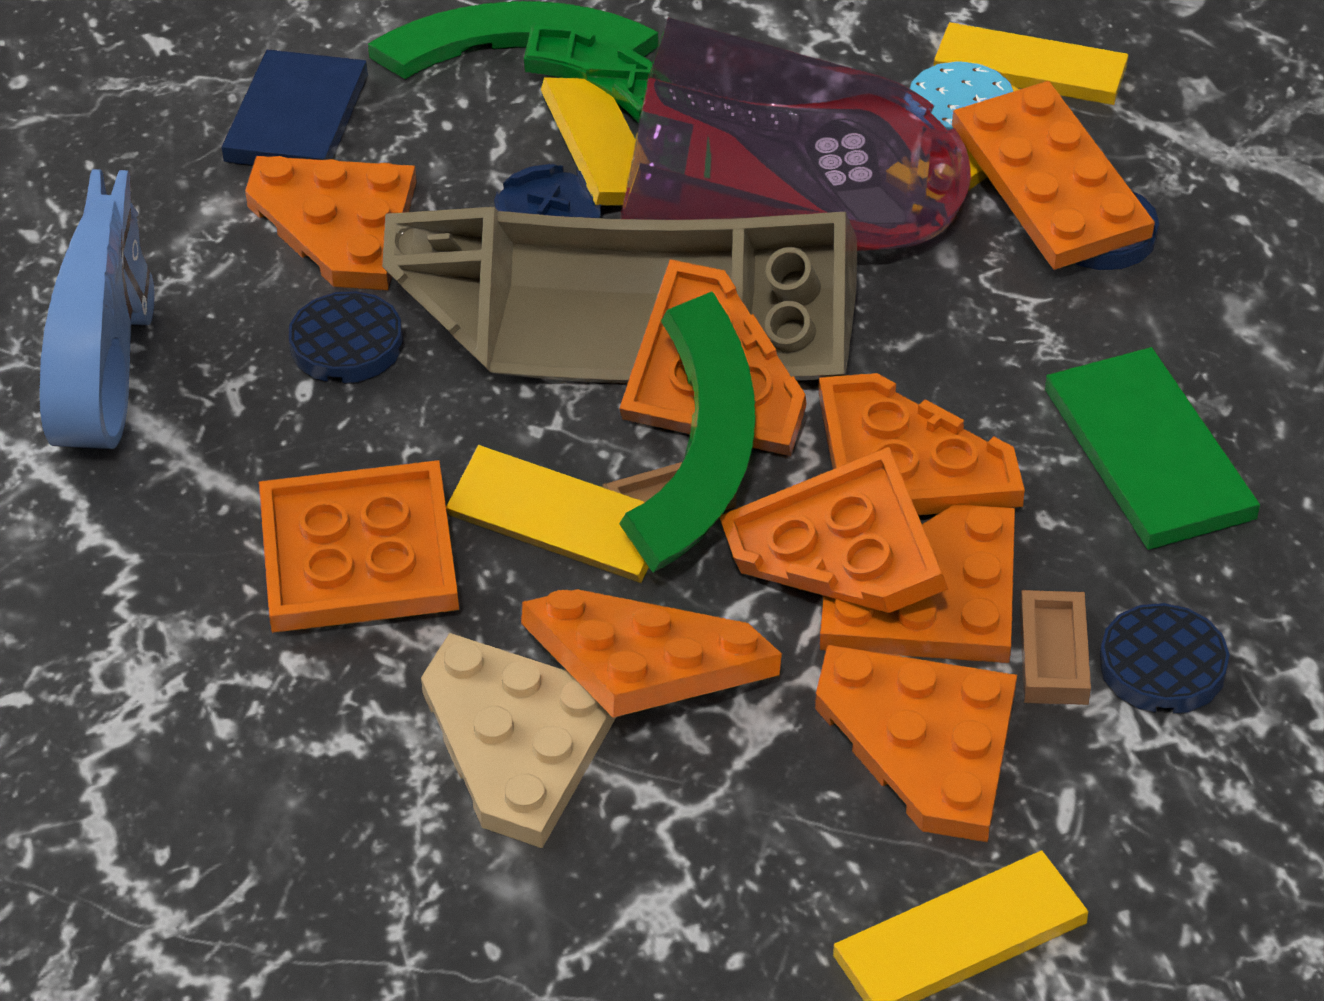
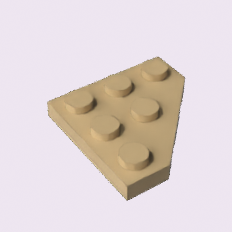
(513, 733)

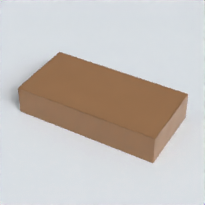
(1054, 647)

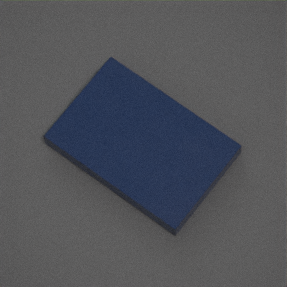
(295, 107)

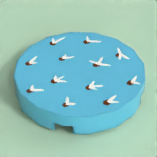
(957, 86)

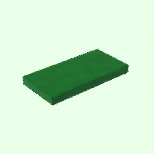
(1151, 448)

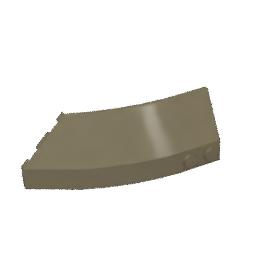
(580, 291)

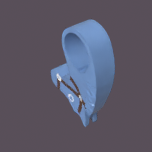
(89, 322)

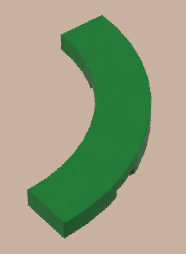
(504, 26)
(577, 54)
(718, 439)

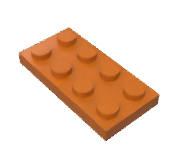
(1052, 175)

